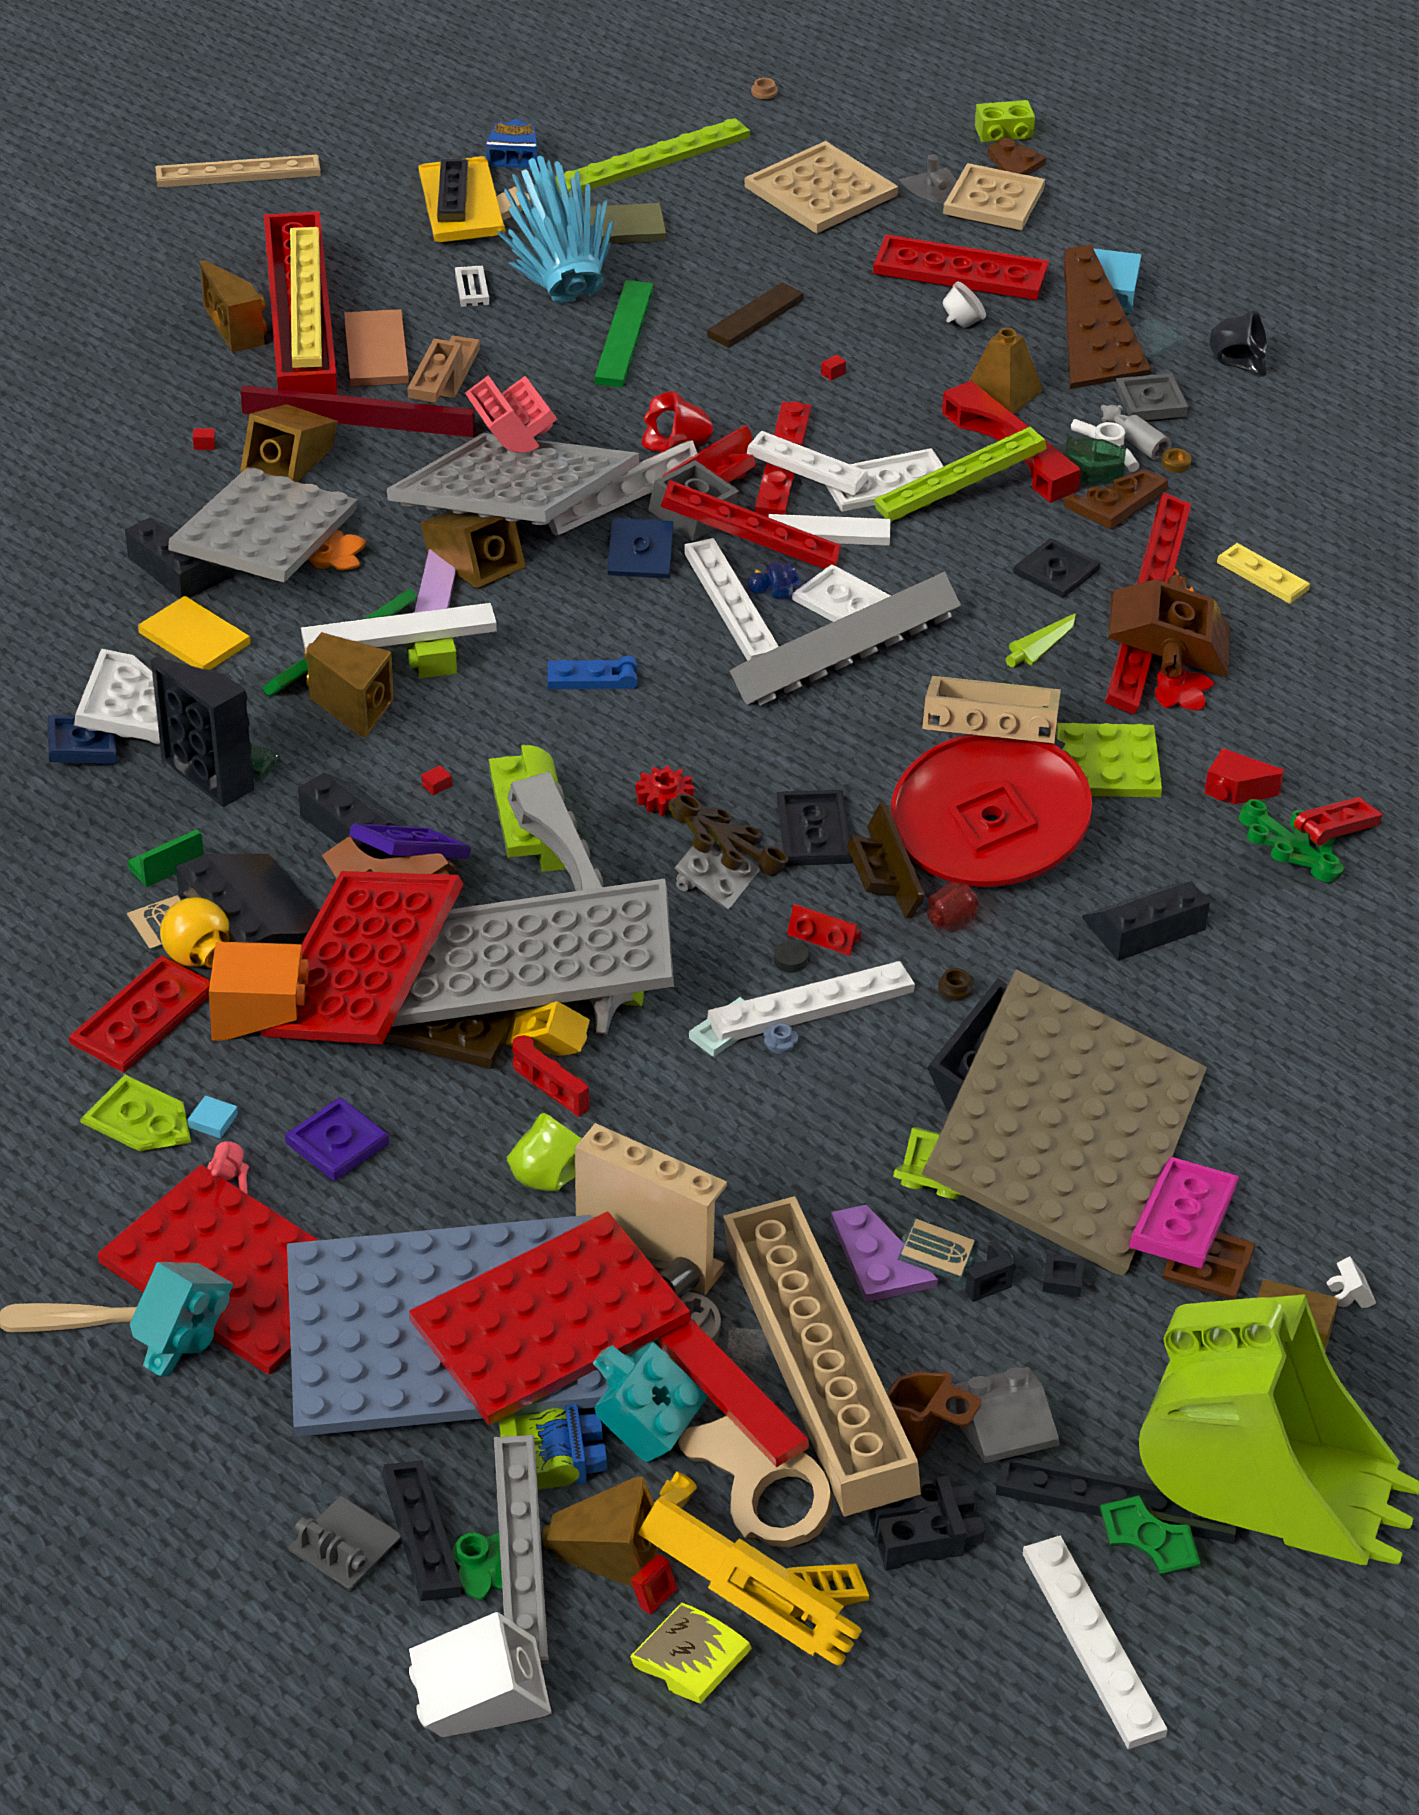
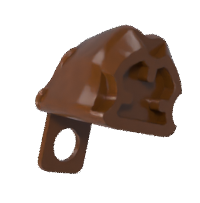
(924, 1405)

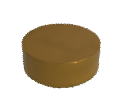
(1176, 460)

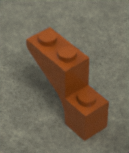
(351, 856)

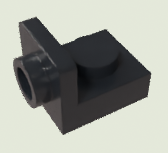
(990, 1275)

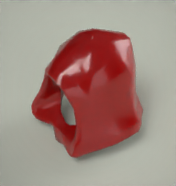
(688, 425)

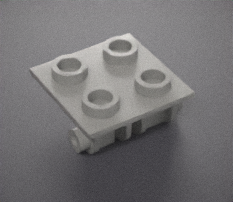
(712, 876)

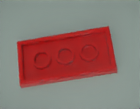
(141, 1014)

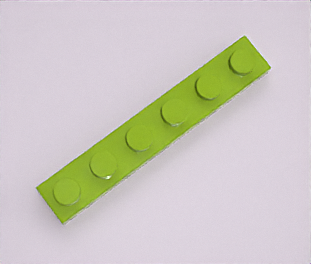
(960, 474)

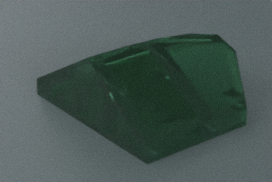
(1097, 458)

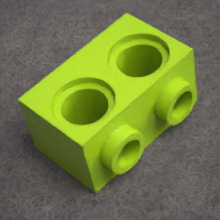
(1004, 119)

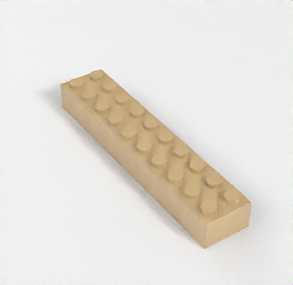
(822, 1357)

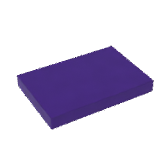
(409, 840)

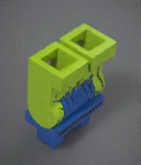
(559, 1444)

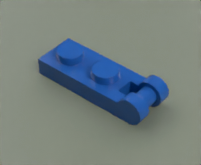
(593, 674)

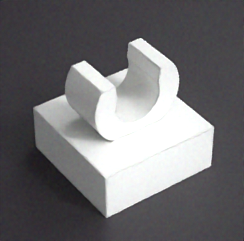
(1353, 1283)

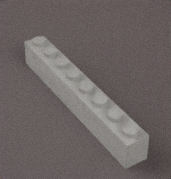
(845, 638)

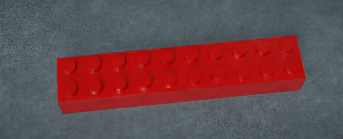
(278, 251)

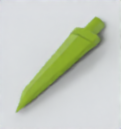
(1038, 643)

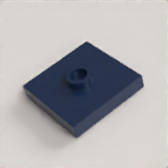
(640, 548)
(77, 744)

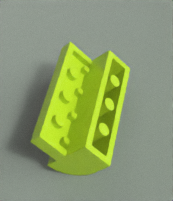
(511, 769)

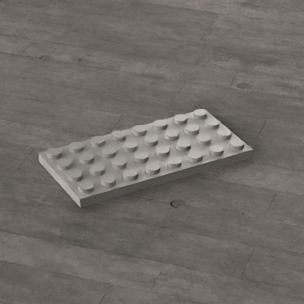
(545, 952)

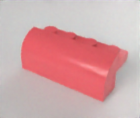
(514, 414)

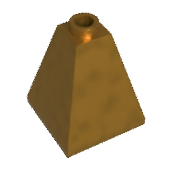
(1007, 371)
(603, 1532)

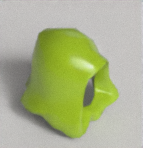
(544, 1155)

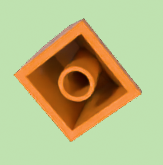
(255, 987)

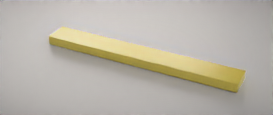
(305, 297)

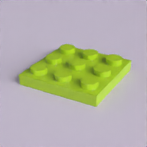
(1114, 757)

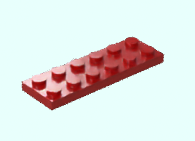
(951, 264)

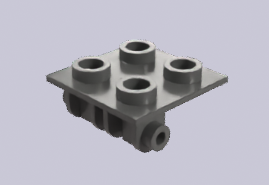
(343, 1542)

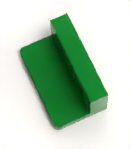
(162, 860)

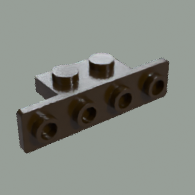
(885, 863)

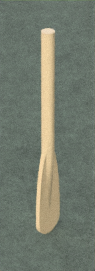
(50, 1316)

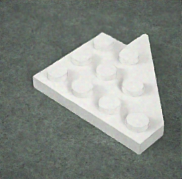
(119, 698)

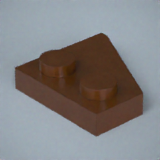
(1015, 157)

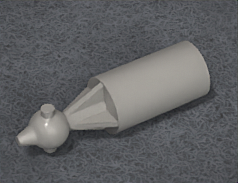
(1138, 432)

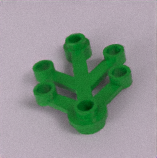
(1323, 864)

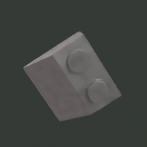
(1011, 1415)

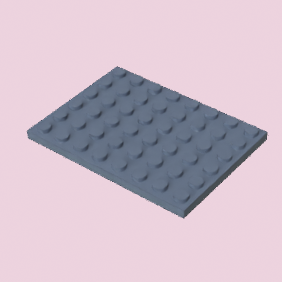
(352, 1333)

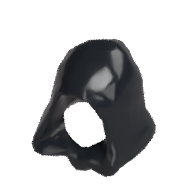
(1244, 339)

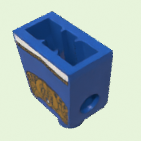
(511, 145)

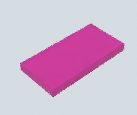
(1184, 1212)

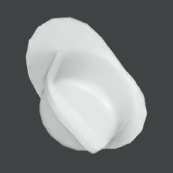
(963, 306)

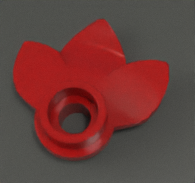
(1182, 690)

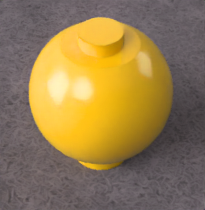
(192, 930)

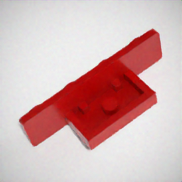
(727, 456)

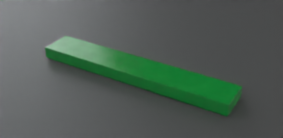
(624, 333)
(301, 667)

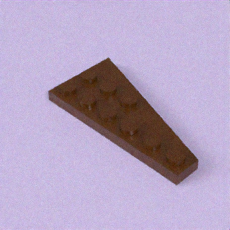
(1097, 329)

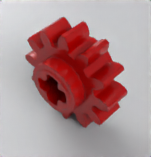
(660, 787)

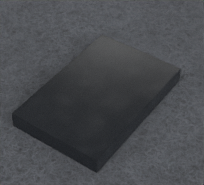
(813, 827)

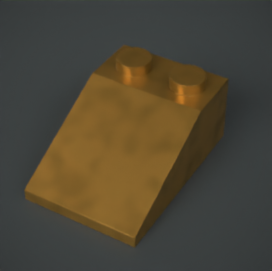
(233, 307)

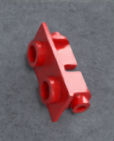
(823, 929)

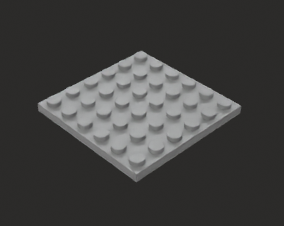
(510, 484)

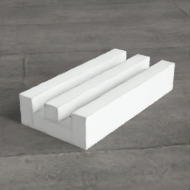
(472, 298)

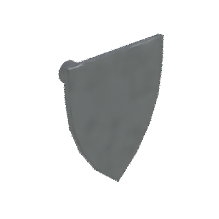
(932, 185)

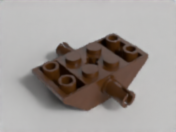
(1171, 624)

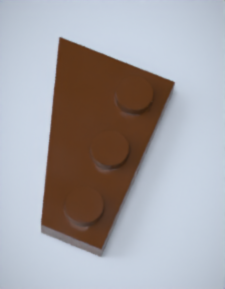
(1119, 501)

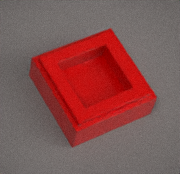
(654, 1584)

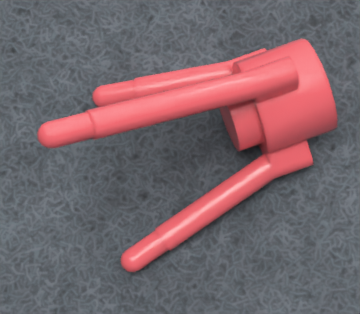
(228, 1163)

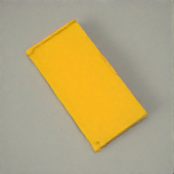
(482, 207)

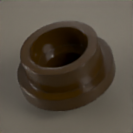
(955, 984)

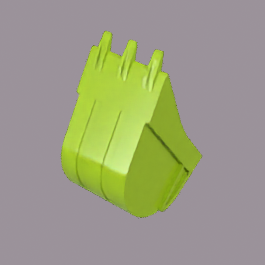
(1268, 1434)

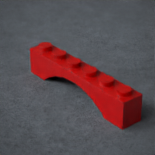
(977, 411)

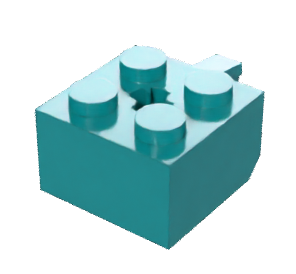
(178, 1312)
(646, 1399)

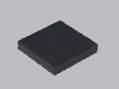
(1056, 568)

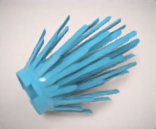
(562, 233)

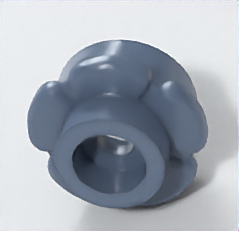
(780, 1038)

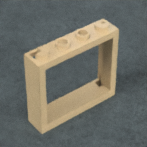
(991, 709)

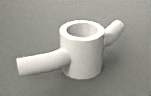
(1108, 431)

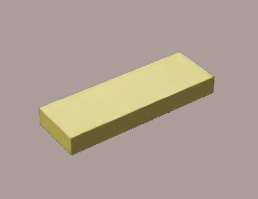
(1263, 573)

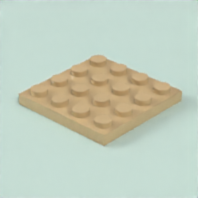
(821, 187)

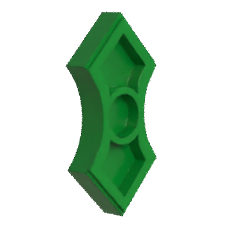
(1132, 1526)

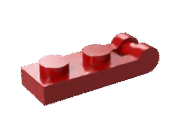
(1337, 819)
(549, 1076)

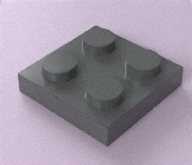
(1152, 396)

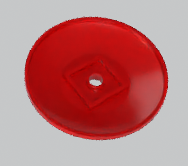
(961, 781)

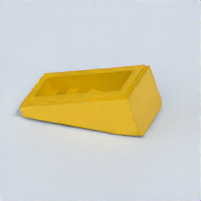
(823, 1574)

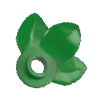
(479, 1571)

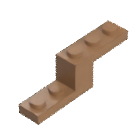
(443, 368)

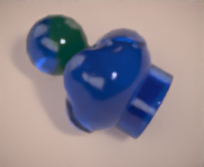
(779, 576)

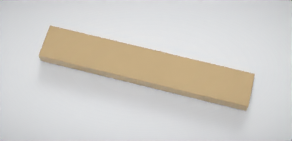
(237, 170)

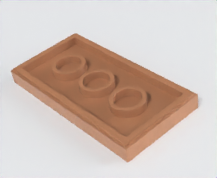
(376, 347)

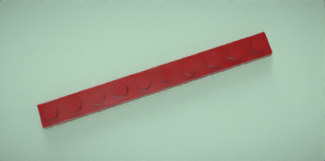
(1158, 563)

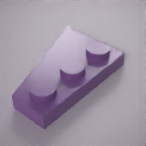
(874, 1254)

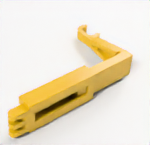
(748, 1576)

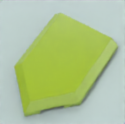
(139, 1116)

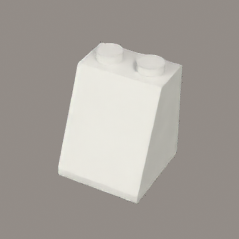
(478, 1677)

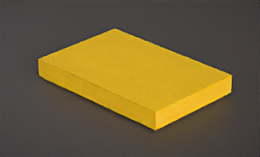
(194, 634)

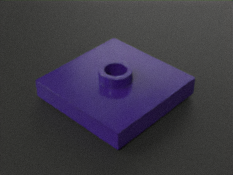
(337, 1139)

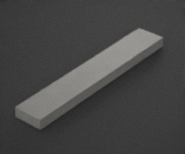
(520, 1537)

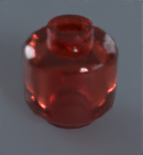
(952, 907)

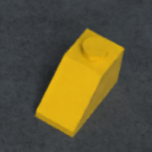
(552, 1027)

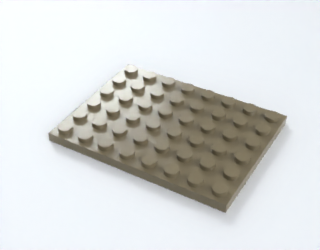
(1065, 1121)

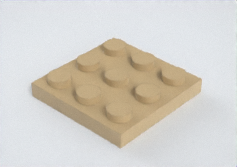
(994, 196)

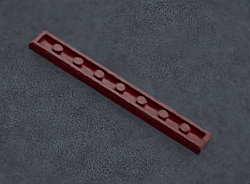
(365, 411)

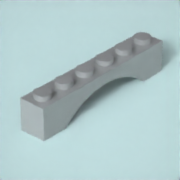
(542, 812)

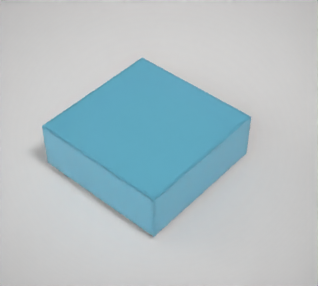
(212, 1116)

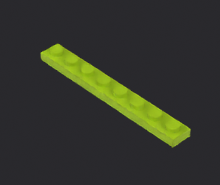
(659, 154)

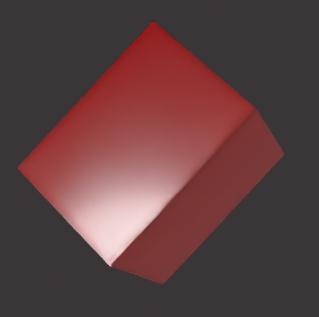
(833, 367)
(204, 439)
(436, 780)

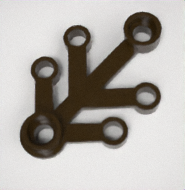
(690, 812)

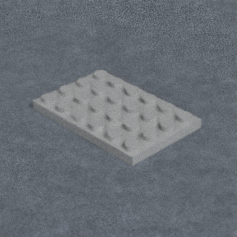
(263, 524)

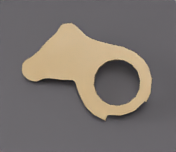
(734, 1453)

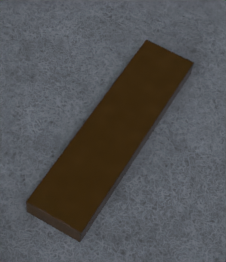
(755, 315)

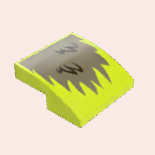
(691, 1652)

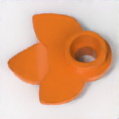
(338, 552)

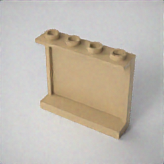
(652, 1197)

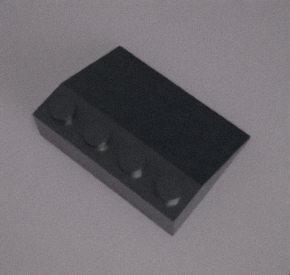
(204, 728)
(252, 893)

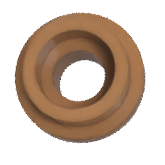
(764, 88)

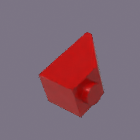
(1242, 778)

